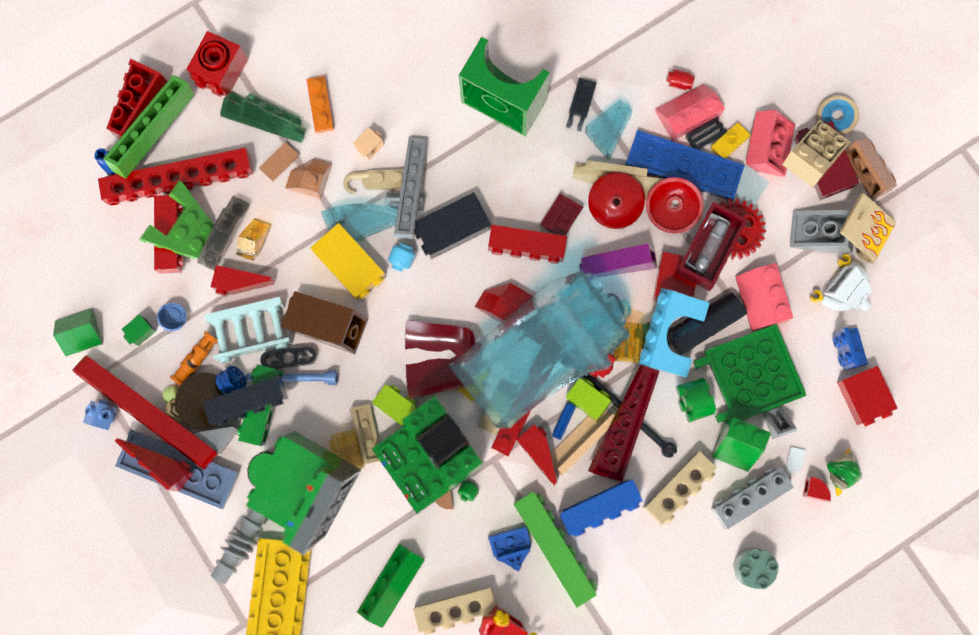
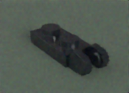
(581, 102)

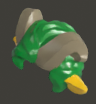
(844, 471)

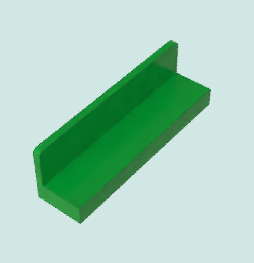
(390, 586)

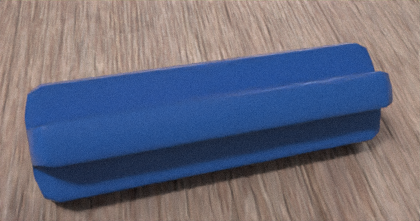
(563, 421)

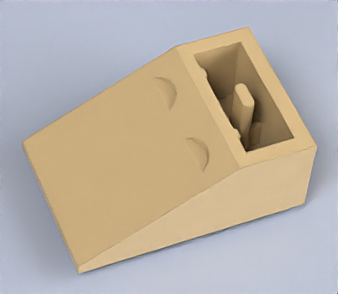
(816, 153)

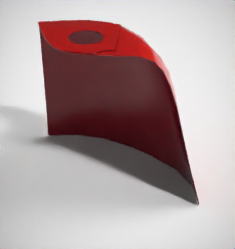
(435, 374)

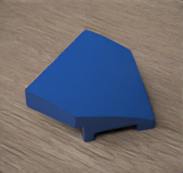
(511, 546)

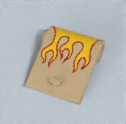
(868, 228)

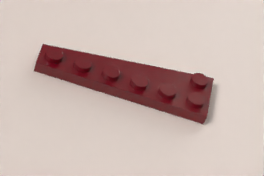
(622, 434)

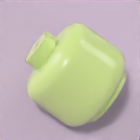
(169, 393)

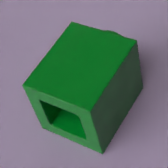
(138, 330)

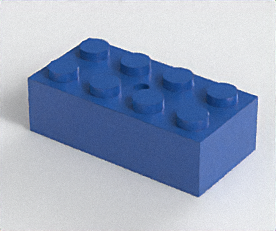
(600, 507)

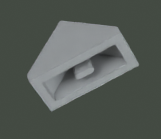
(778, 422)
(218, 438)

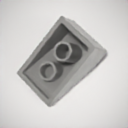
(820, 231)

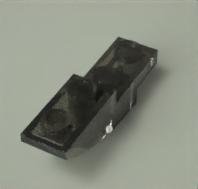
(222, 232)

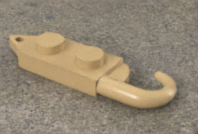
(376, 179)

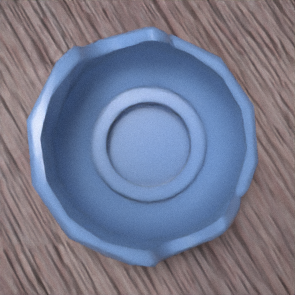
(171, 316)

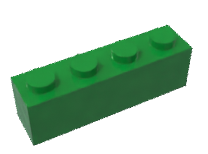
(256, 426)

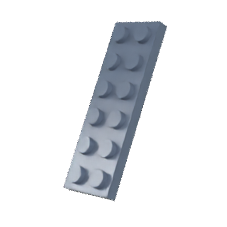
(206, 485)

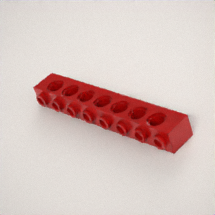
(110, 184)

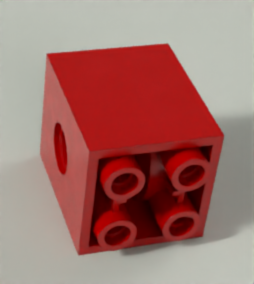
(217, 64)

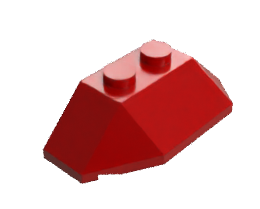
(502, 301)

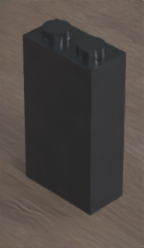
(452, 226)

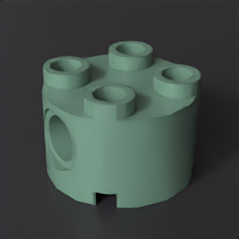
(755, 568)

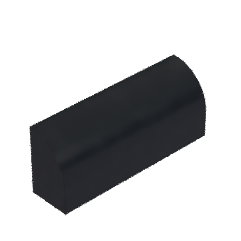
(720, 314)

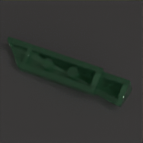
(262, 115)

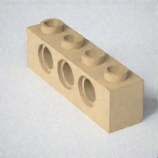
(655, 505)
(423, 612)

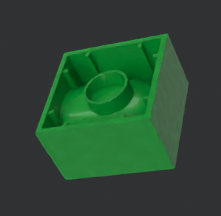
(498, 95)

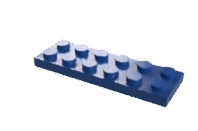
(671, 159)

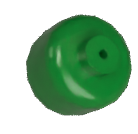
(468, 491)

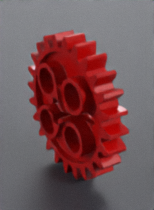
(752, 234)

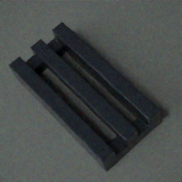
(718, 126)

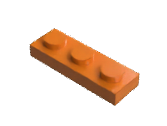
(320, 104)

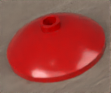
(614, 186)
(672, 217)

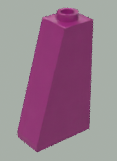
(620, 261)

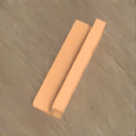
(579, 442)

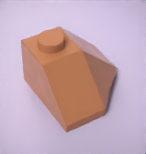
(309, 178)

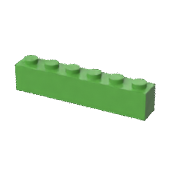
(149, 126)
(555, 549)

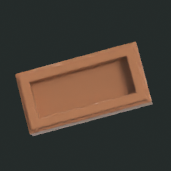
(279, 162)

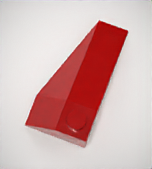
(164, 469)

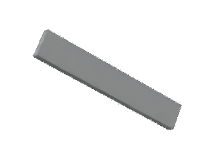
(410, 188)

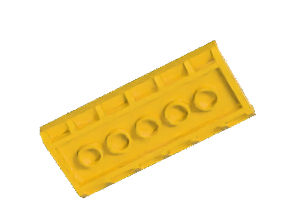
(278, 589)

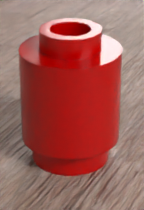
(680, 79)

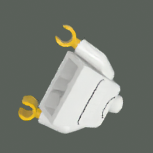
(848, 289)

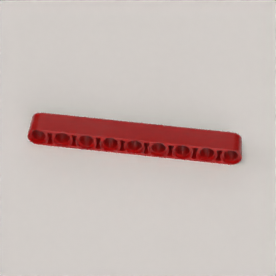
(145, 412)

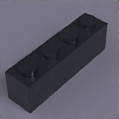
(245, 400)

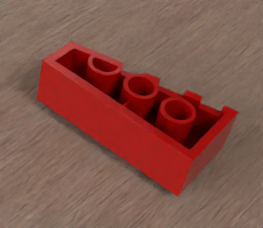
(138, 90)

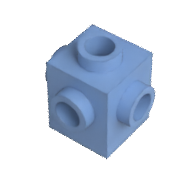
(99, 414)

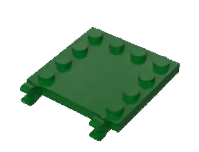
(753, 374)

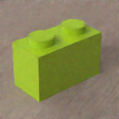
(589, 399)
(394, 404)

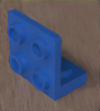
(850, 348)

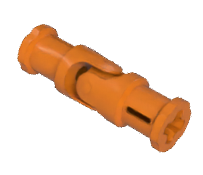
(196, 356)

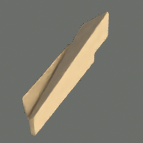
(594, 170)

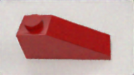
(235, 281)
(536, 446)

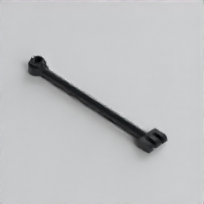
(645, 428)

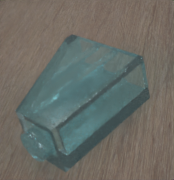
(609, 127)

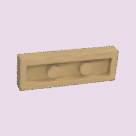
(365, 432)

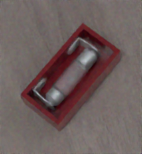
(711, 246)

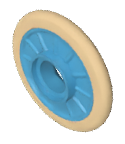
(843, 104)

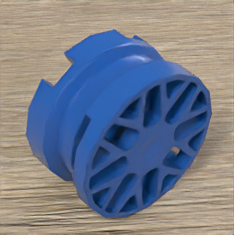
(230, 381)

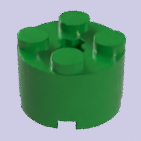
(696, 399)

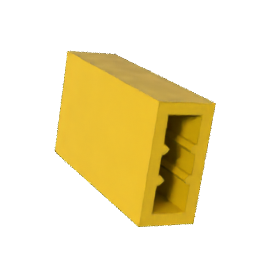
(348, 262)

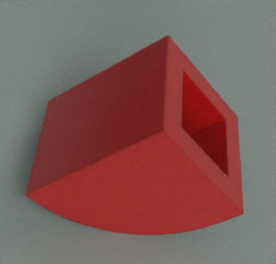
(816, 489)

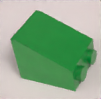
(740, 444)

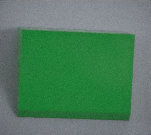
(77, 332)

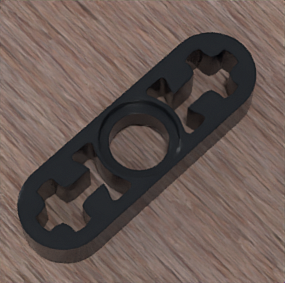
(302, 351)

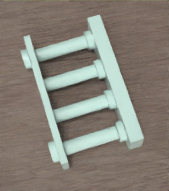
(254, 311)

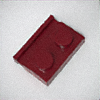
(561, 215)

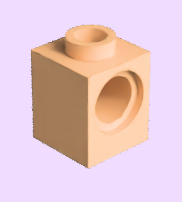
(368, 143)

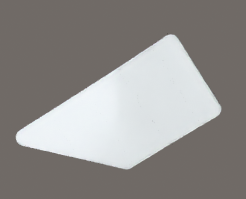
(794, 461)

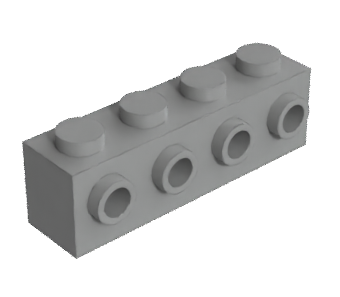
(752, 498)

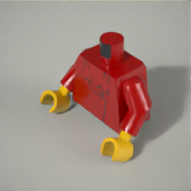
(501, 623)

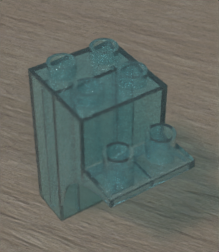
(542, 348)

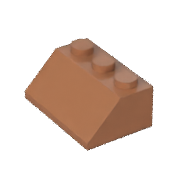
(870, 169)

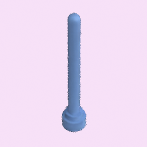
(329, 377)

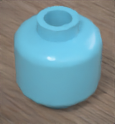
(401, 256)

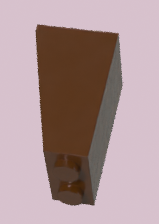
(324, 322)

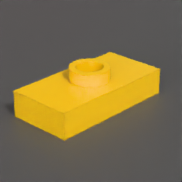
(730, 141)

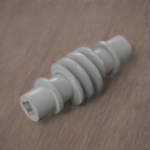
(238, 546)

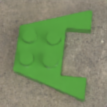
(189, 230)

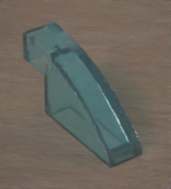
(361, 218)

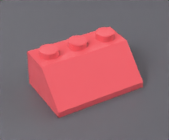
(690, 111)
(770, 142)
(764, 297)

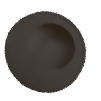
(190, 396)

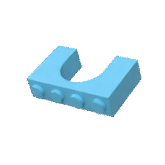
(656, 350)

